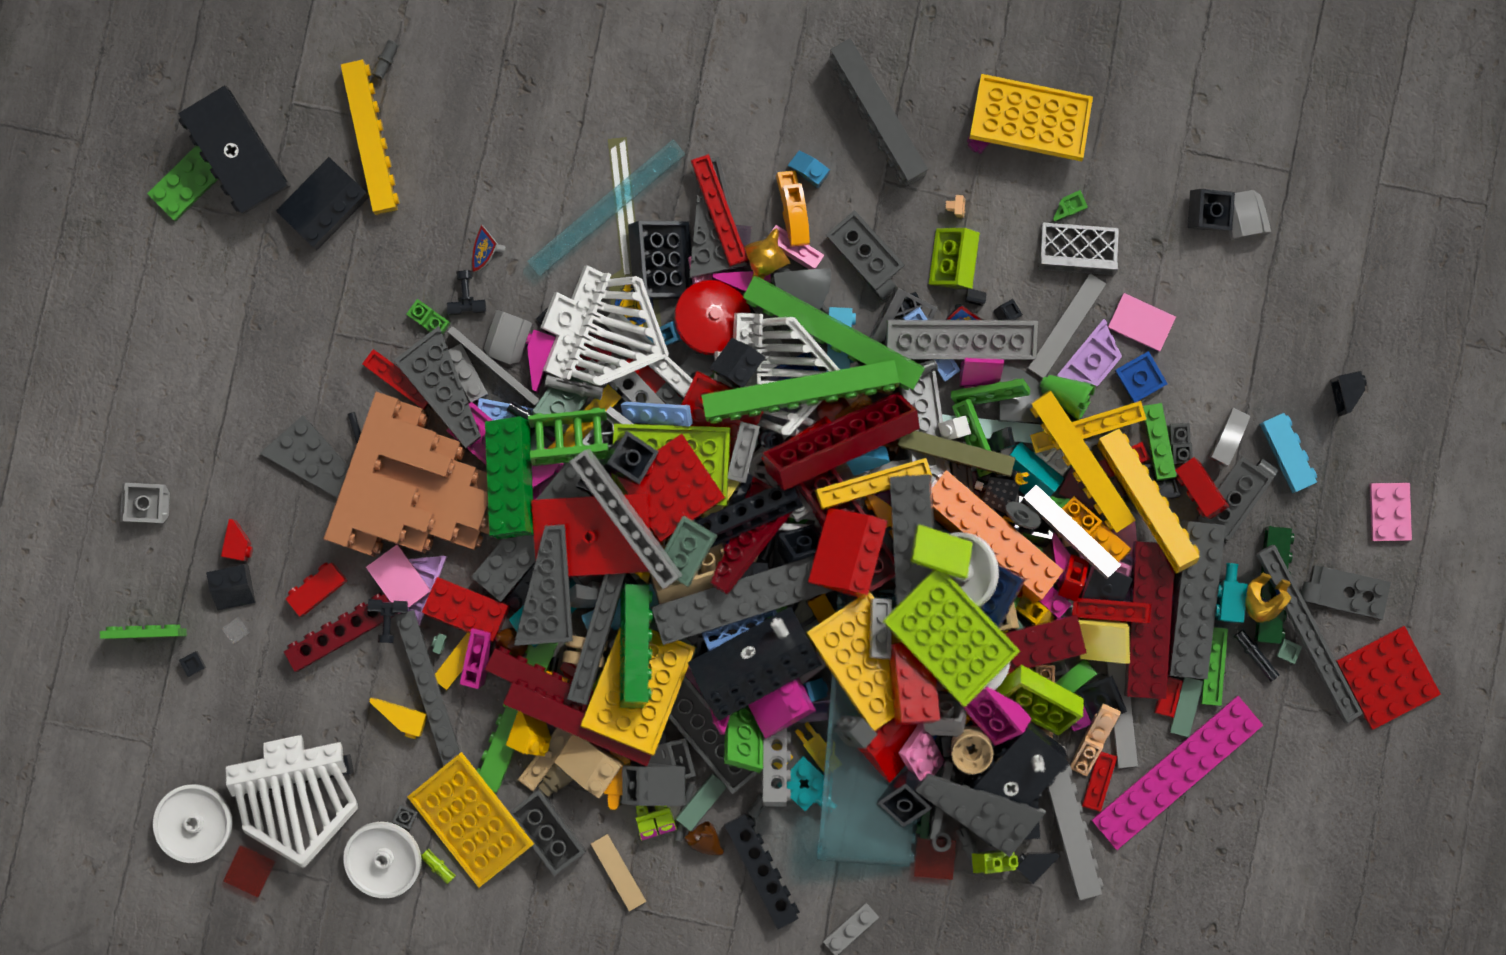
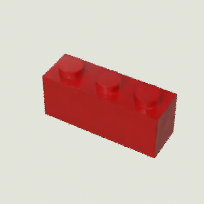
(1201, 488)
(316, 589)

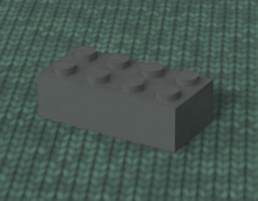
(548, 831)

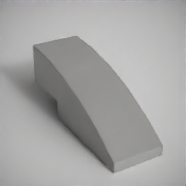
(1229, 437)

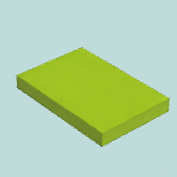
(941, 552)

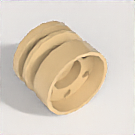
(977, 758)

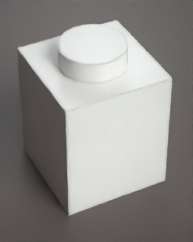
(954, 428)

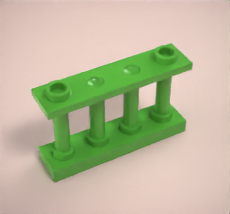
(563, 454)

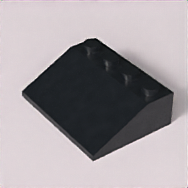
(322, 203)
(661, 257)

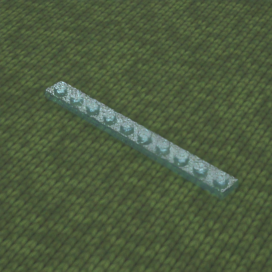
(606, 207)

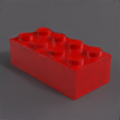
(464, 608)
(912, 688)

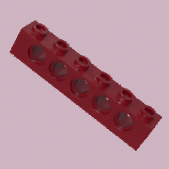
(299, 660)

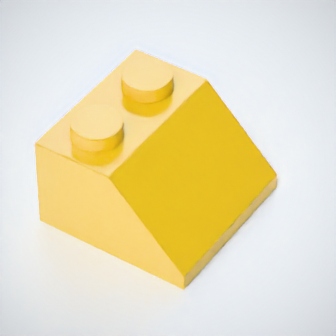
(529, 735)

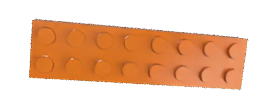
(964, 512)

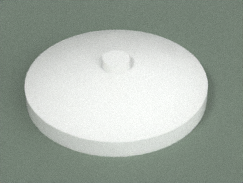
(982, 570)
(192, 823)
(382, 859)

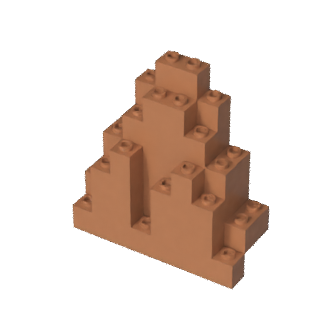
(408, 486)

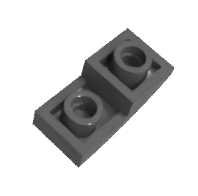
(1180, 442)
(405, 818)

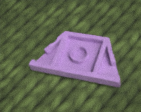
(1093, 358)
(429, 570)

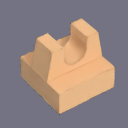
(957, 206)

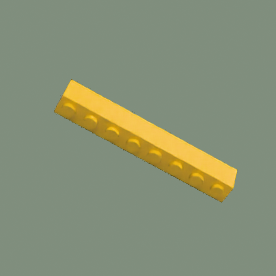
(369, 136)
(1082, 461)
(1148, 500)

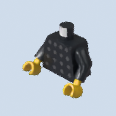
(1001, 491)

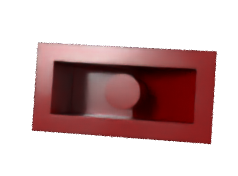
(236, 542)
(1073, 578)

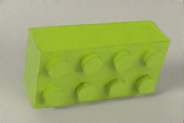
(1042, 699)

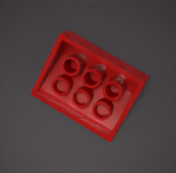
(847, 552)
(885, 748)

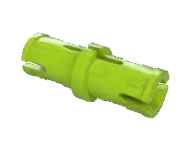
(437, 866)

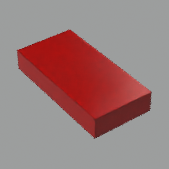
(1168, 706)

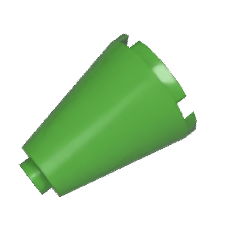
(1070, 393)

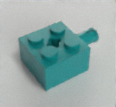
(1231, 597)
(813, 793)

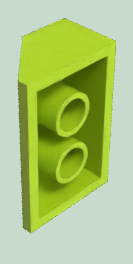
(954, 258)

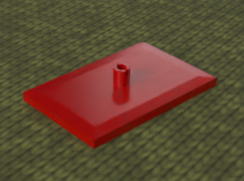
(592, 537)

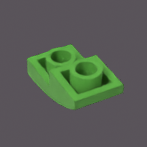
(427, 317)
(1077, 676)

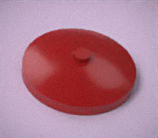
(707, 315)

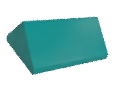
(1039, 472)

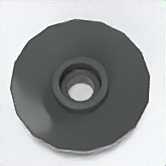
(1022, 515)

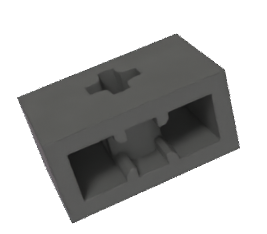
(854, 731)

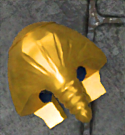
(766, 255)
(1258, 607)

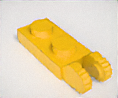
(815, 746)

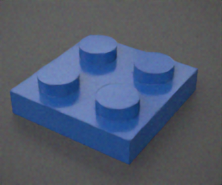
(1141, 377)

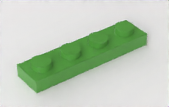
(992, 392)
(977, 436)
(1159, 442)
(1213, 686)

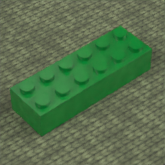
(509, 477)
(635, 646)

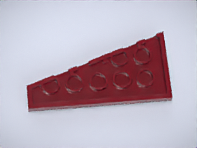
(745, 548)

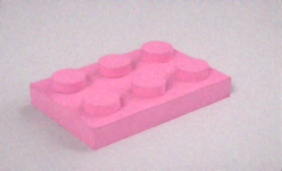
(1390, 512)
(921, 753)

